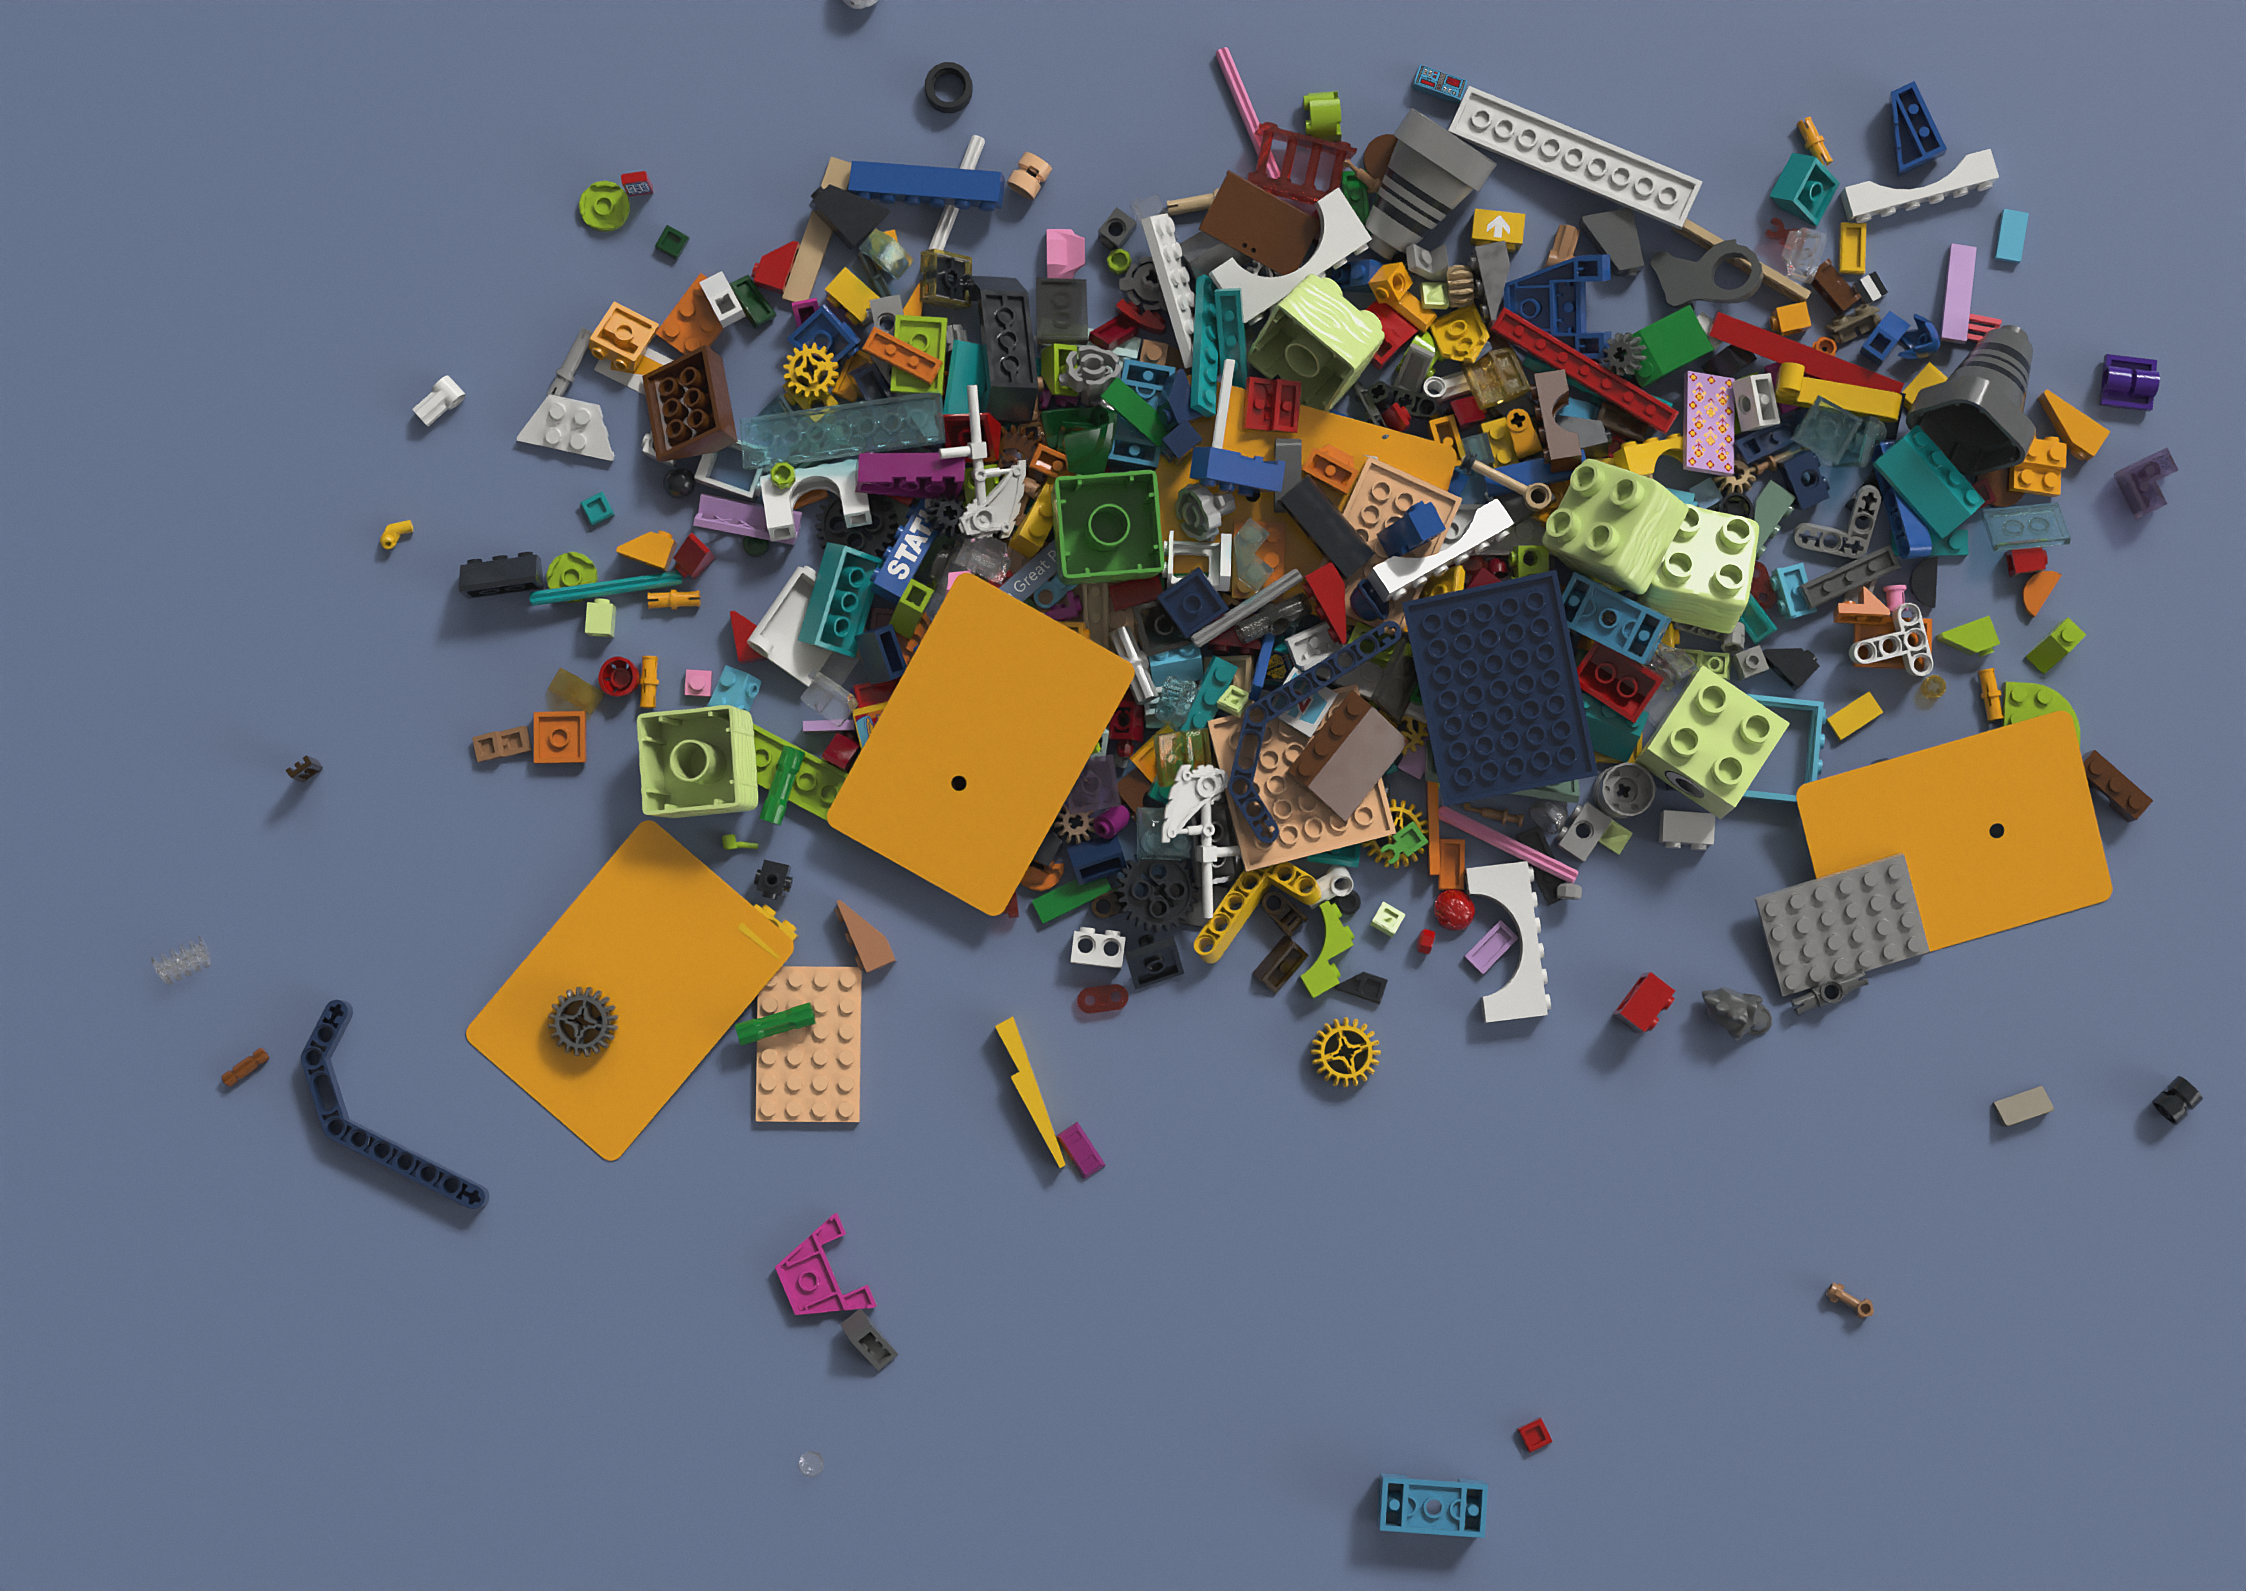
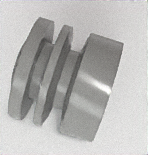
(1638, 790)

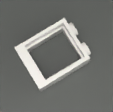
(705, 468)

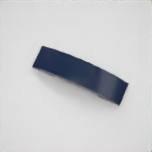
(1770, 439)

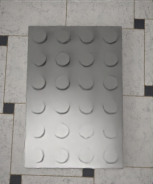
(1841, 924)

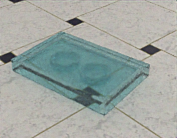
(2025, 526)

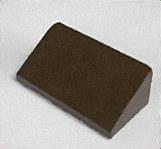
(1280, 964)

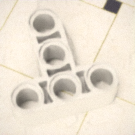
(1900, 643)

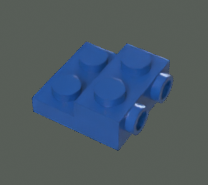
(826, 331)

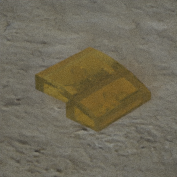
(1496, 378)
(1180, 749)

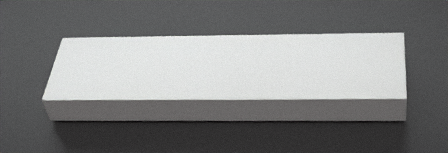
(1223, 403)

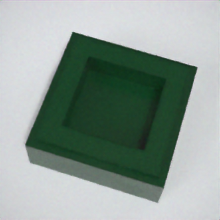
(672, 242)

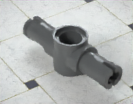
(1841, 986)

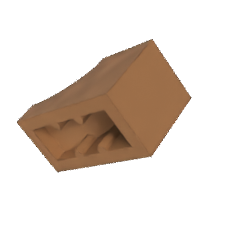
(1162, 354)

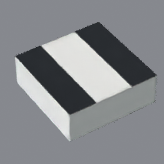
(1870, 288)

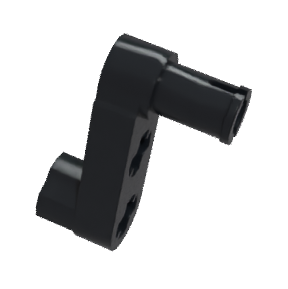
(1420, 408)

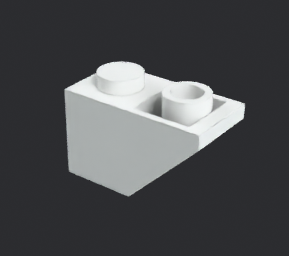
(722, 299)

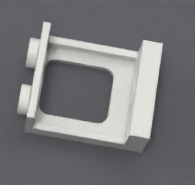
(1218, 554)

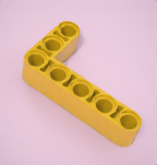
(1801, 391)
(1250, 898)

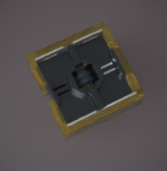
(945, 279)

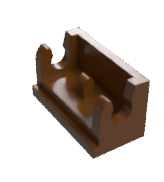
(1834, 288)

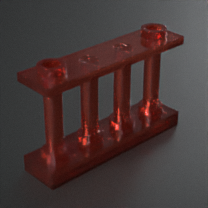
(1283, 185)

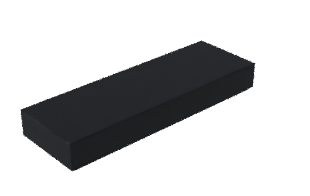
(1546, 882)

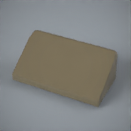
(2023, 1106)

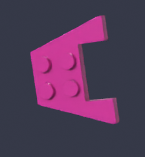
(810, 1279)

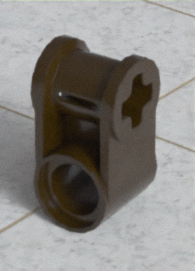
(1110, 897)
(1284, 914)

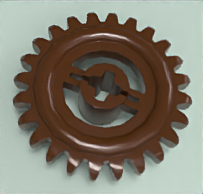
(1020, 442)

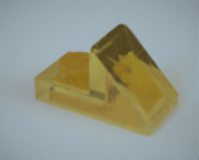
(576, 691)

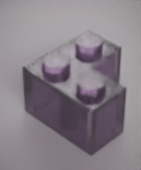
(2140, 480)

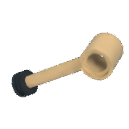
(1469, 462)

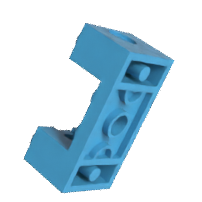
(1130, 447)
(1636, 627)
(1404, 1503)

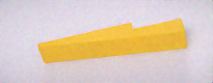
(1028, 1087)

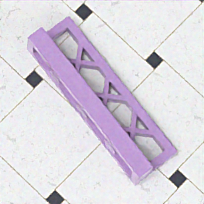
(738, 517)

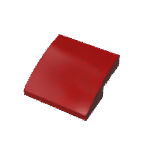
(1271, 405)

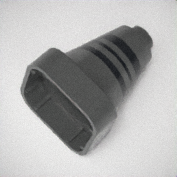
(1981, 405)

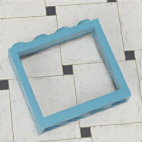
(1815, 742)

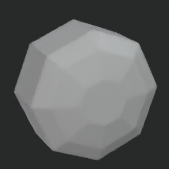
(1569, 891)

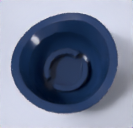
(1367, 602)

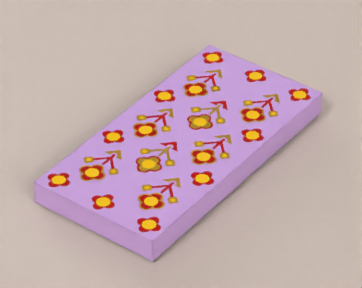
(1708, 424)

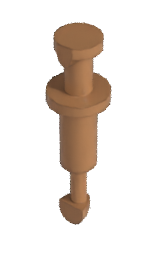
(1372, 184)
(1771, 461)
(1496, 814)

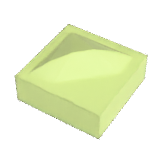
(1434, 295)
(1234, 701)
(1615, 837)
(1387, 919)

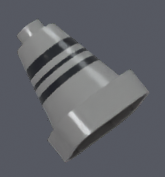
(1422, 183)

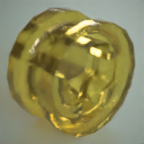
(1936, 680)

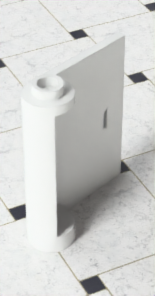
(780, 627)

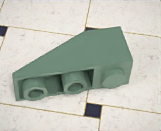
(1768, 510)

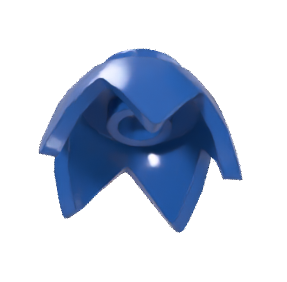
(1920, 341)

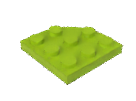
(2032, 700)

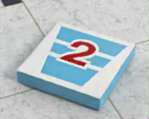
(1309, 713)

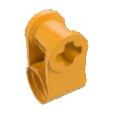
(1523, 438)

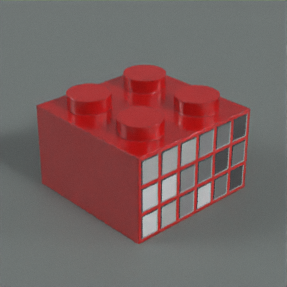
(1644, 1003)

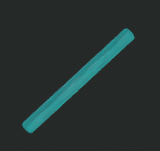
(605, 588)

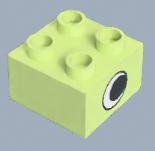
(1712, 742)

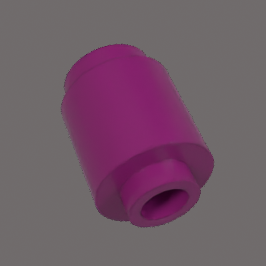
(1111, 821)

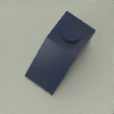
(1176, 401)

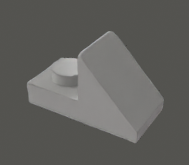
(1430, 265)

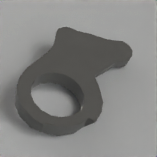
(1694, 281)

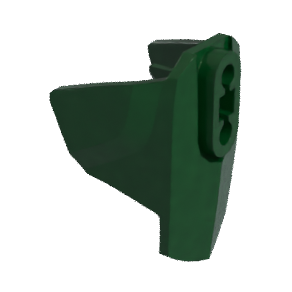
(1082, 436)

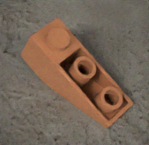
(871, 945)

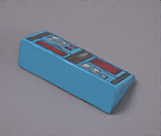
(1439, 84)

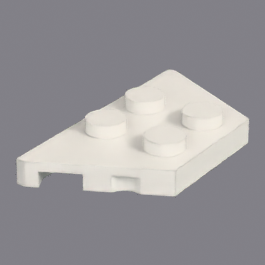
(569, 427)

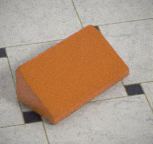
(1049, 462)

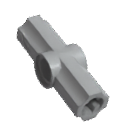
(1127, 648)

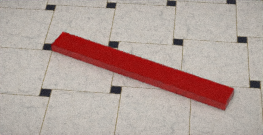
(1786, 350)
(1584, 371)

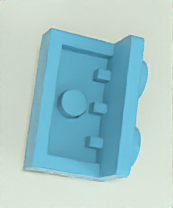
(1786, 584)
(735, 689)

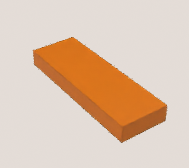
(902, 356)

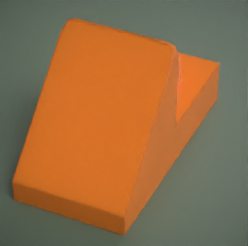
(1867, 611)

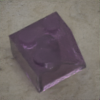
(1095, 786)

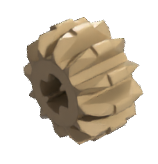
(1460, 286)
(1742, 482)
(1079, 830)

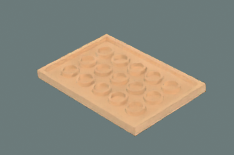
(1375, 504)
(815, 1068)

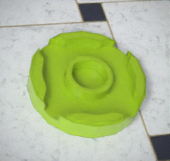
(604, 206)
(571, 570)

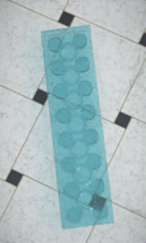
(842, 430)

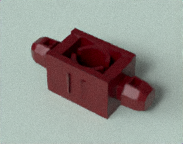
(1135, 725)

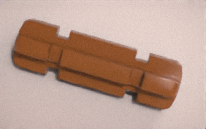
(245, 1067)

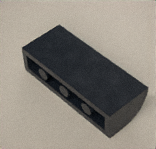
(1326, 527)

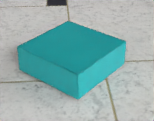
(597, 508)

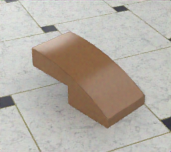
(502, 744)

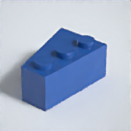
(1913, 130)
(1236, 472)
(1411, 531)

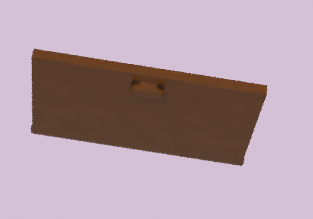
(1262, 222)

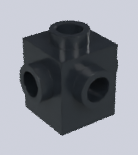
(769, 870)

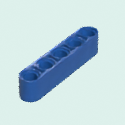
(1907, 528)

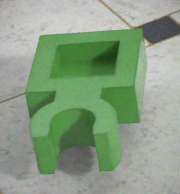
(1407, 841)

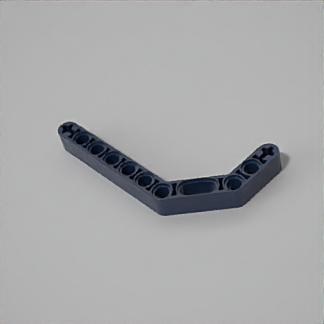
(1292, 700)
(373, 1139)

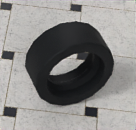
(948, 68)

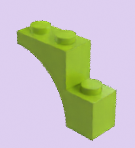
(1336, 940)

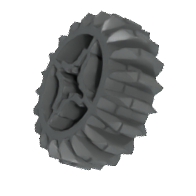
(586, 1010)

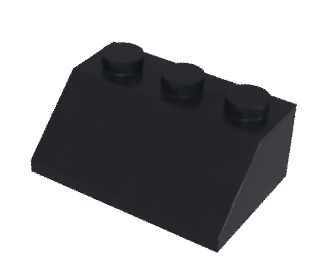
(501, 575)

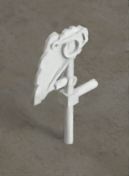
(1002, 504)
(1187, 796)

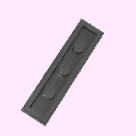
(1849, 577)

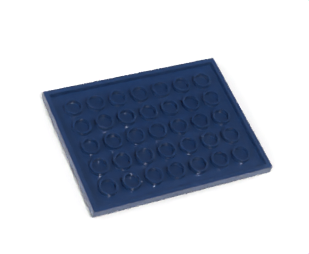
(1500, 688)

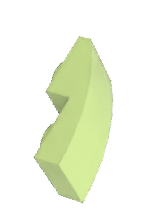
(1716, 662)

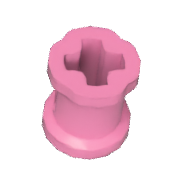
(1895, 596)

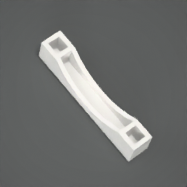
(1871, 199)
(1400, 573)

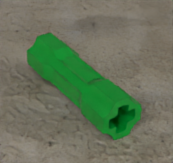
(781, 787)
(757, 1029)

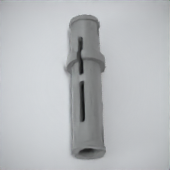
(570, 364)

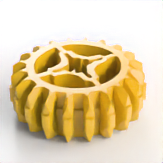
(1400, 813)
(1352, 1073)

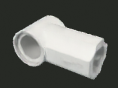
(1447, 387)
(444, 396)
(1329, 887)

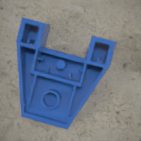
(1557, 301)

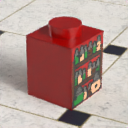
(2026, 561)

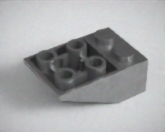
(1490, 271)

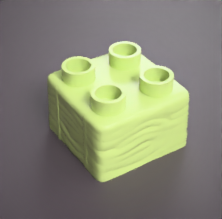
(1317, 341)
(1614, 525)
(1706, 571)
(697, 762)

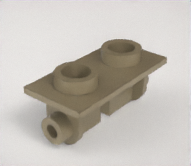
(1863, 318)

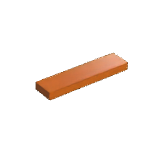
(1432, 817)

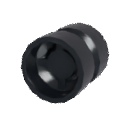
(1736, 504)
(2178, 1098)

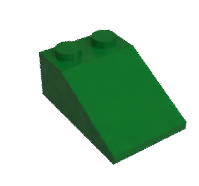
(1670, 345)

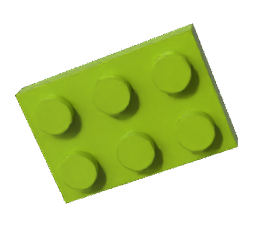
(928, 336)

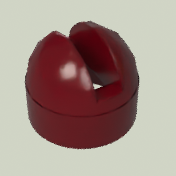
(1498, 567)

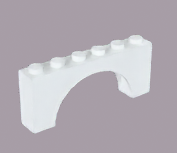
(1339, 237)
(1511, 889)

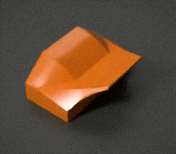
(1331, 468)

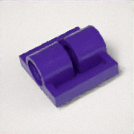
(2129, 382)

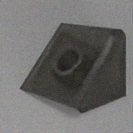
(1156, 629)

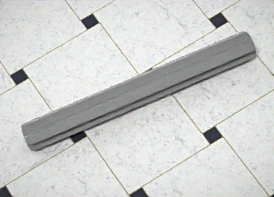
(1246, 608)

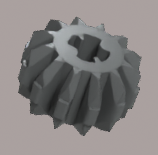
(1633, 356)

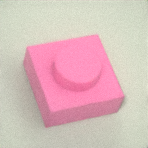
(698, 683)

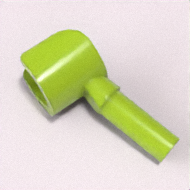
(729, 843)

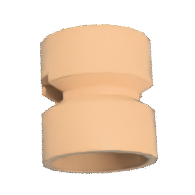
(1025, 183)

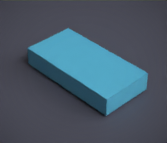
(2011, 236)

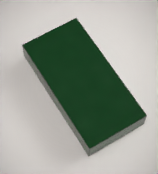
(752, 302)

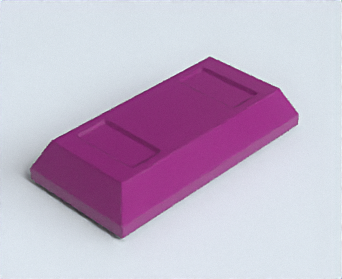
(1080, 1150)

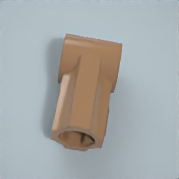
(1564, 245)

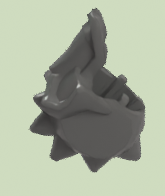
(1737, 1012)

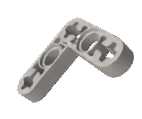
(1853, 533)

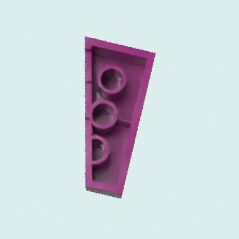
(909, 475)

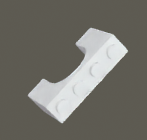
(833, 477)

